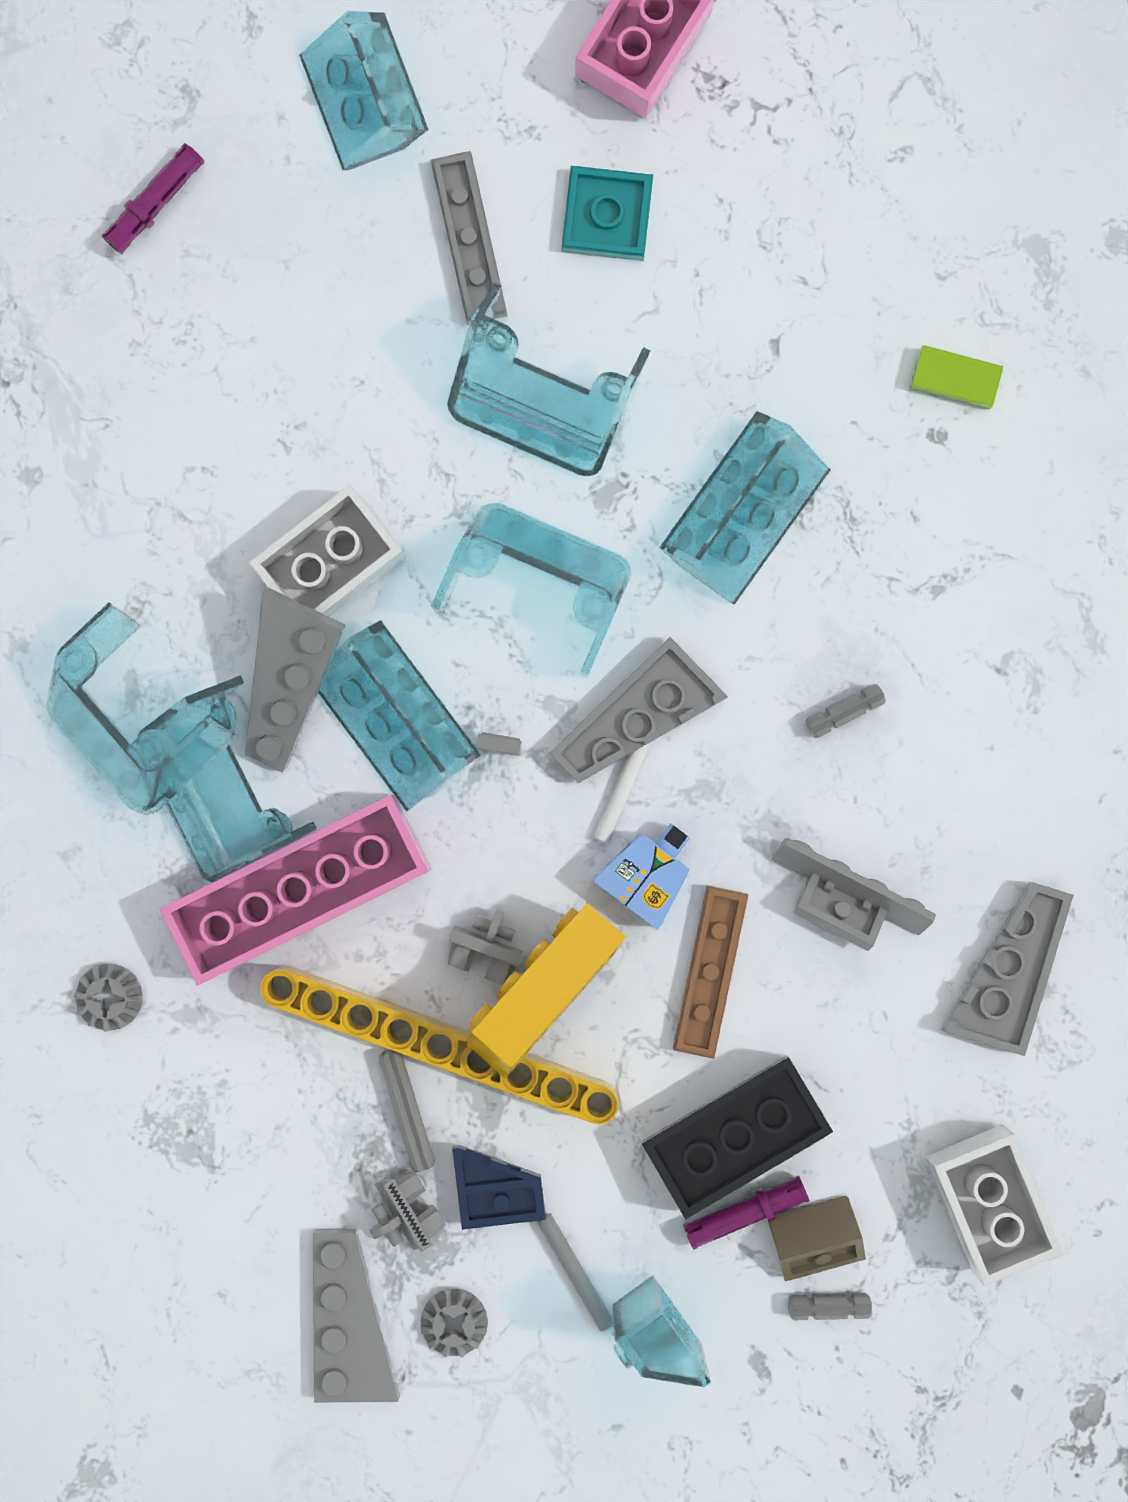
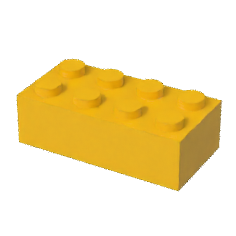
(546, 989)

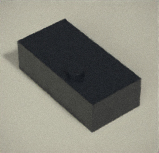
(736, 1137)

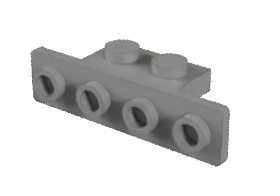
(845, 900)

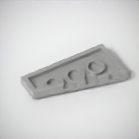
(288, 672)
(643, 707)
(1011, 979)
(348, 1338)

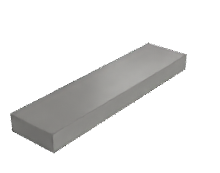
(467, 231)

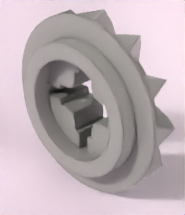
(122, 983)
(454, 1303)

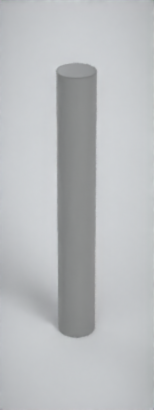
(575, 1272)

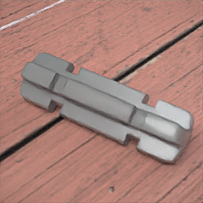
(845, 710)
(830, 1306)

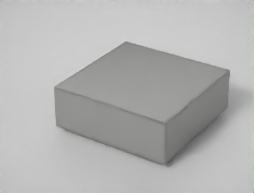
(499, 743)

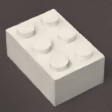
(329, 554)
(994, 1205)

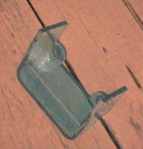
(532, 405)
(501, 529)
(140, 771)
(217, 807)

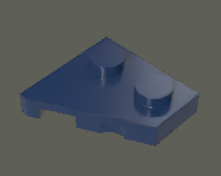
(495, 1190)

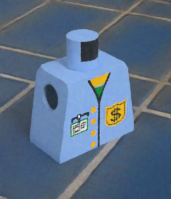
(647, 874)

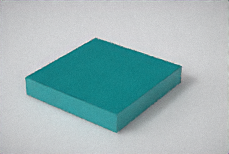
(607, 213)

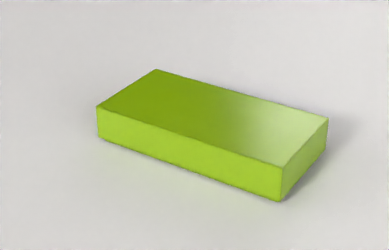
(956, 377)

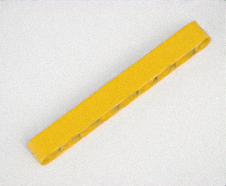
(418, 1044)

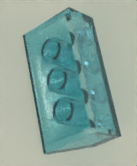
(746, 506)
(395, 716)

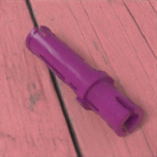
(159, 191)
(746, 1212)

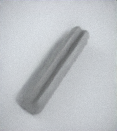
(406, 1110)

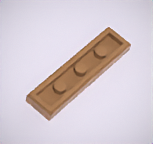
(710, 971)

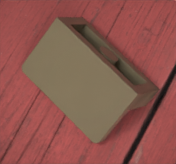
(817, 1238)

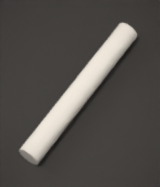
(620, 794)

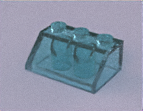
(363, 89)
(657, 1337)

